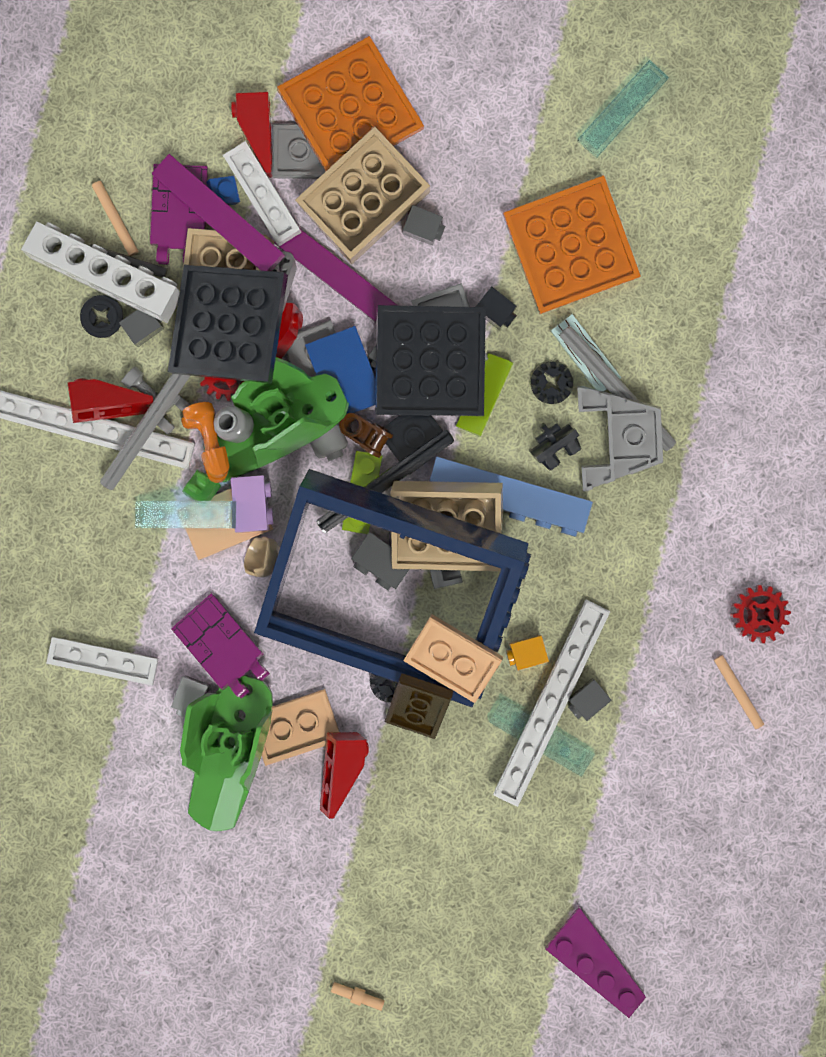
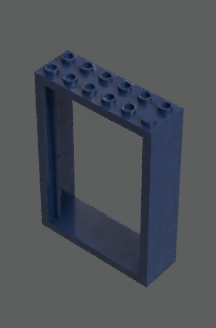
(408, 521)

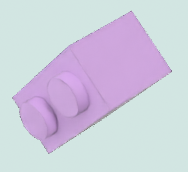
(252, 503)

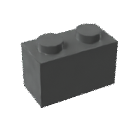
(376, 558)

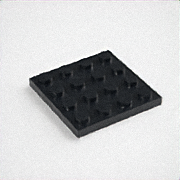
(228, 323)
(430, 360)

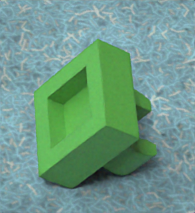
(200, 487)

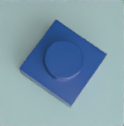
(225, 189)

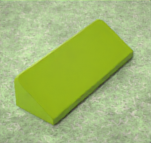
(495, 376)

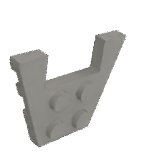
(633, 436)

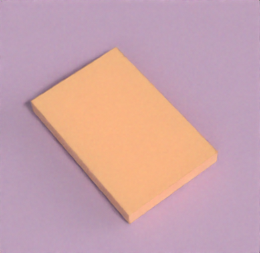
(213, 540)
(453, 658)
(299, 727)

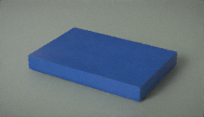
(346, 360)

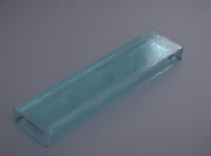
(623, 109)
(185, 514)
(559, 748)

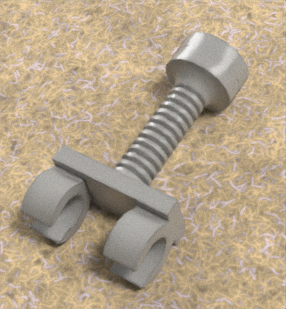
(134, 379)

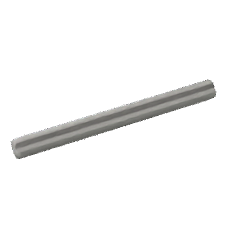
(604, 373)
(143, 430)

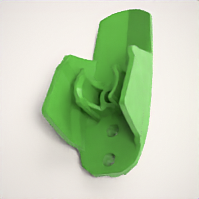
(282, 416)
(224, 751)

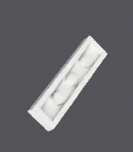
(262, 193)
(102, 661)

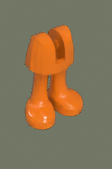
(215, 458)

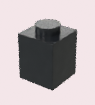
(498, 308)

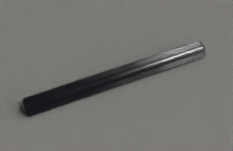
(395, 473)

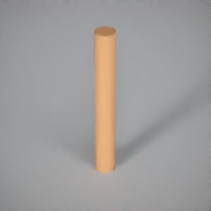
(115, 218)
(739, 692)

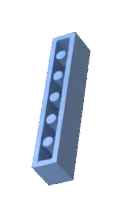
(522, 498)

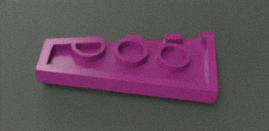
(592, 960)

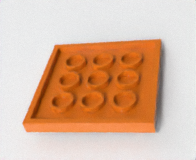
(346, 99)
(571, 244)

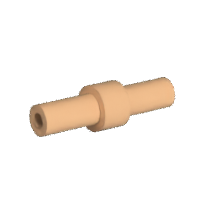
(357, 996)

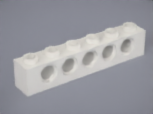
(158, 305)

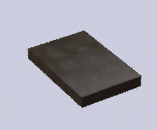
(418, 706)

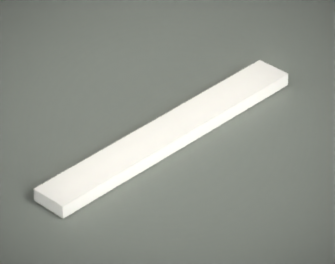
(99, 432)
(551, 703)

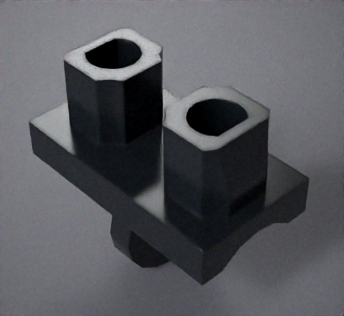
(552, 441)

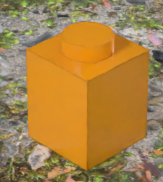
(527, 652)

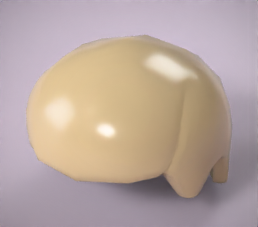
(261, 557)

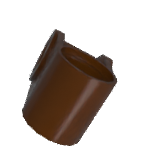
(369, 435)

